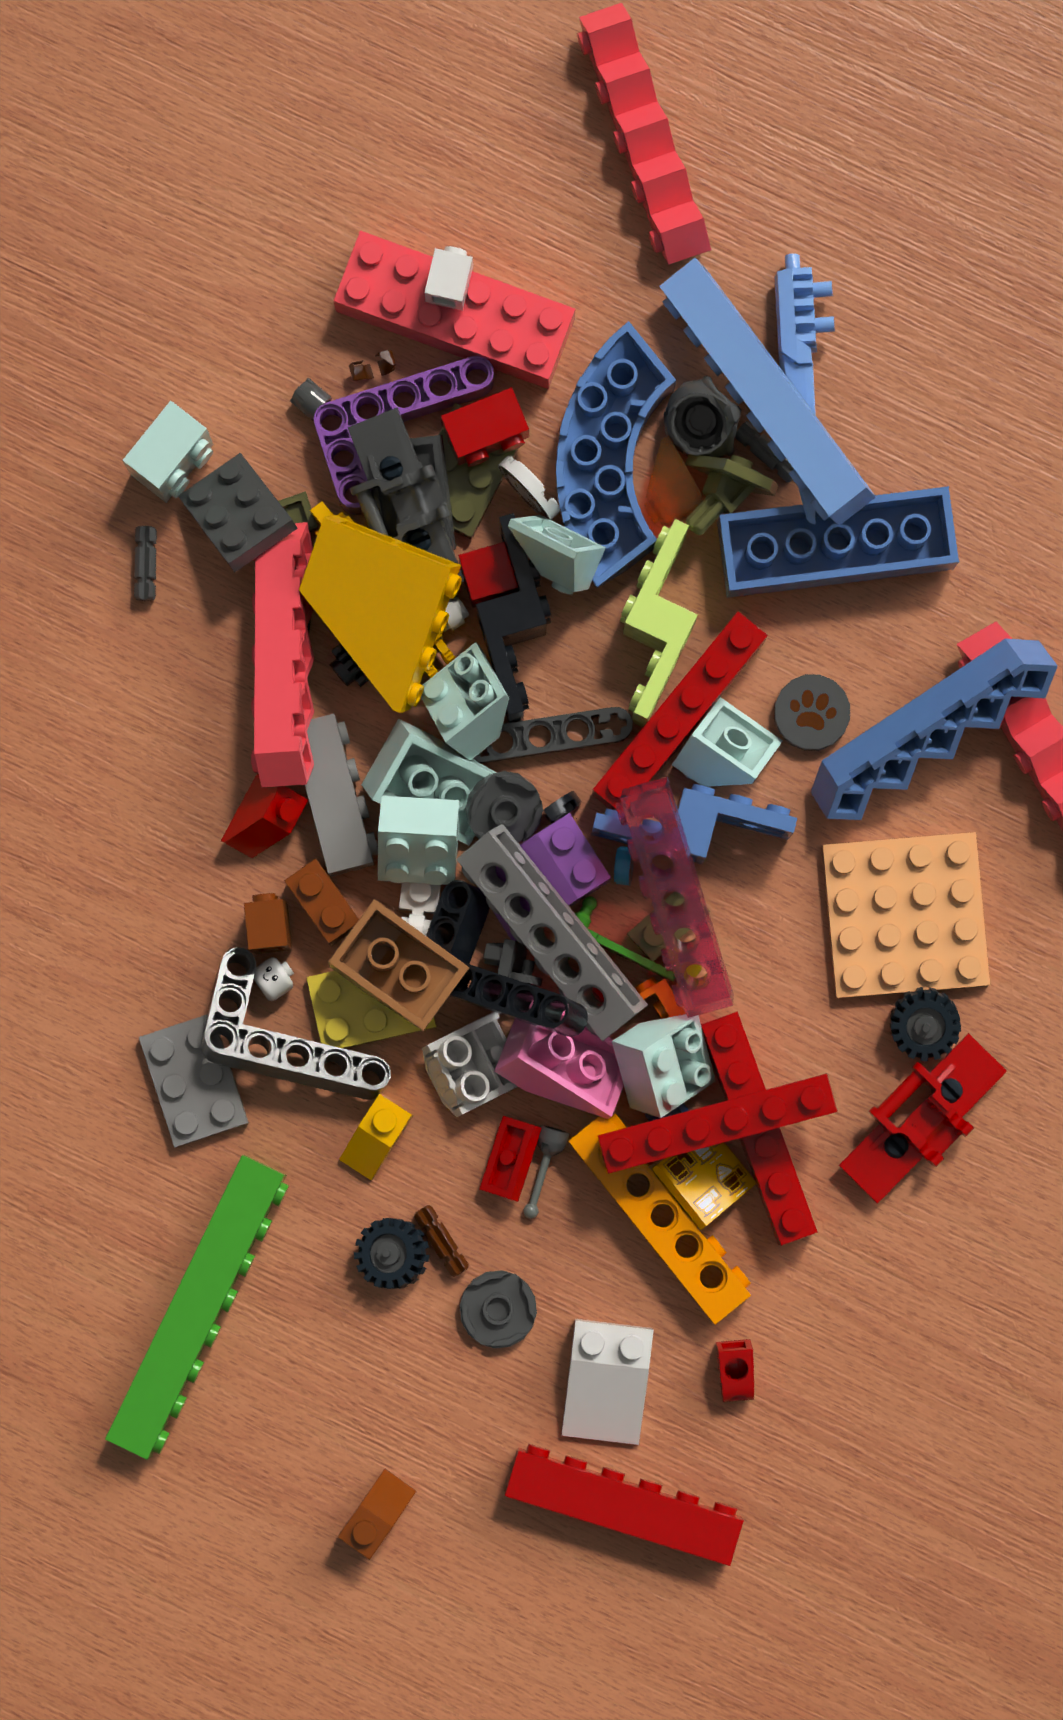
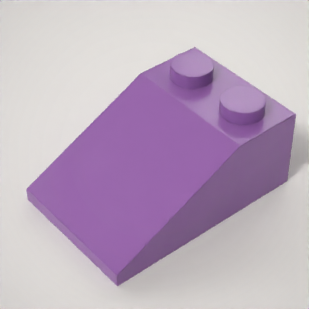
(565, 861)

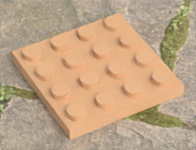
(905, 915)

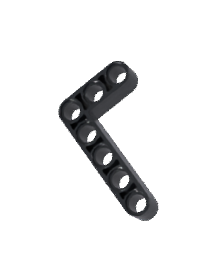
(466, 925)

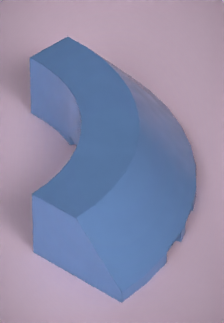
(599, 447)

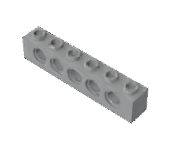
(550, 911)

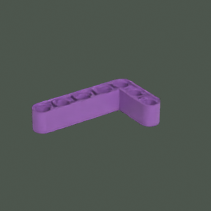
(383, 398)

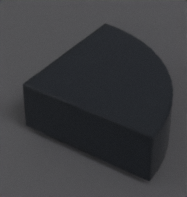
(562, 807)

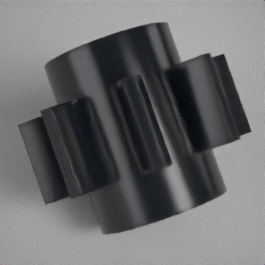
(346, 667)

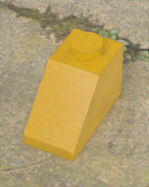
(375, 1137)

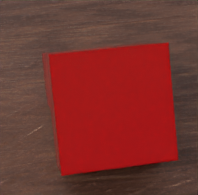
(487, 573)

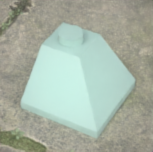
(558, 552)
(726, 748)

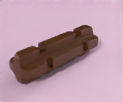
(441, 1240)

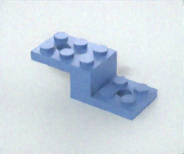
(698, 814)

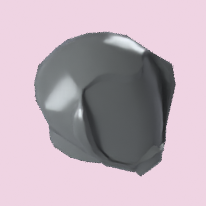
(708, 412)

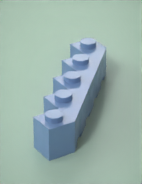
(931, 725)

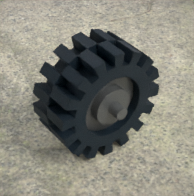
(925, 1024)
(391, 1253)

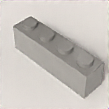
(334, 802)

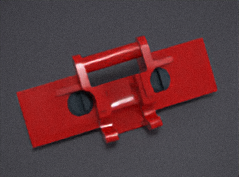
(932, 1127)

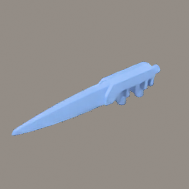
(797, 335)

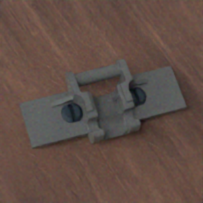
(414, 489)

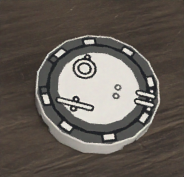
(528, 487)

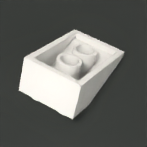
(607, 1381)

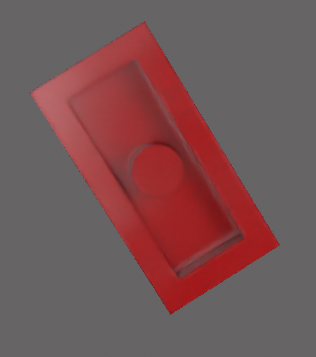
(510, 1158)

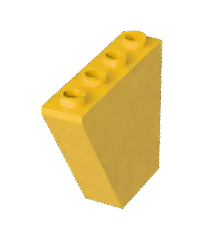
(381, 603)

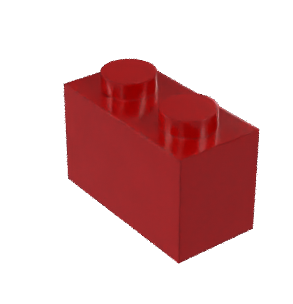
(485, 428)

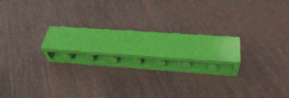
(196, 1307)

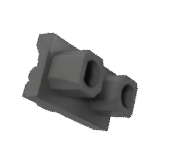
(511, 961)

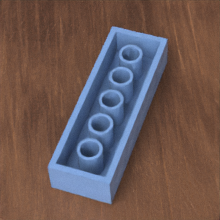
(882, 540)

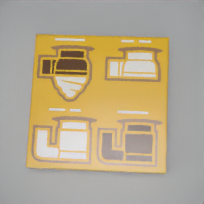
(705, 1181)

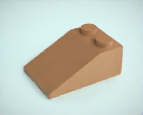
(397, 965)

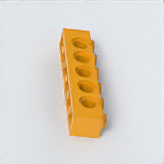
(714, 1301)

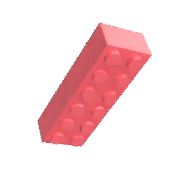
(499, 322)

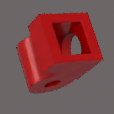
(736, 1370)

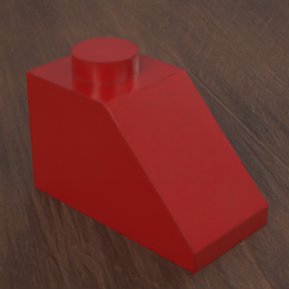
(263, 818)

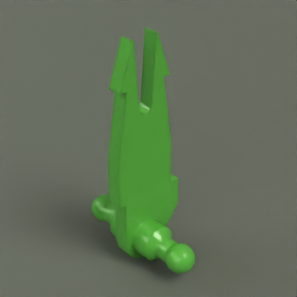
(588, 905)

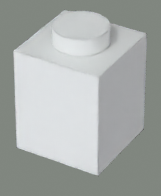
(449, 277)

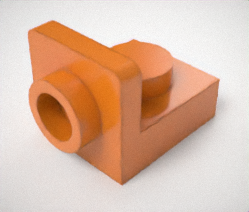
(666, 1003)

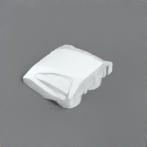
(465, 1064)

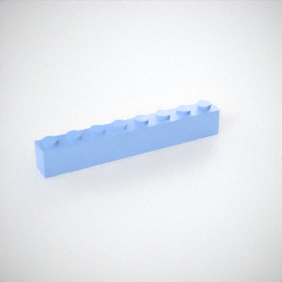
(767, 392)

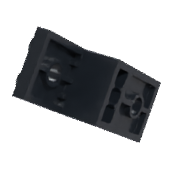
(513, 621)

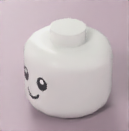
(273, 978)

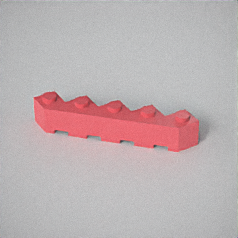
(643, 134)
(282, 663)
(1029, 729)

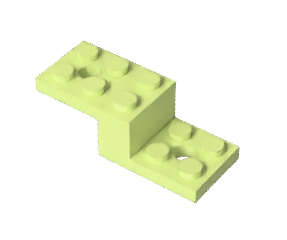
(657, 621)

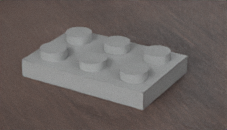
(192, 1091)

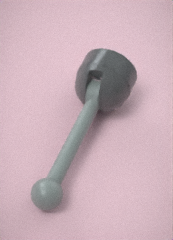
(550, 1142)

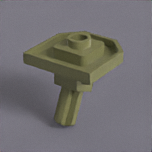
(725, 487)

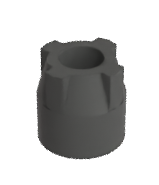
(309, 398)

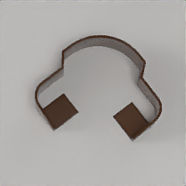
(362, 371)

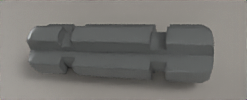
(145, 563)

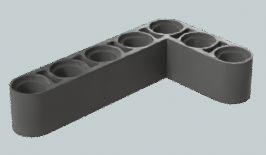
(279, 1045)

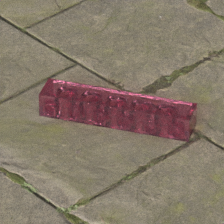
(657, 801)

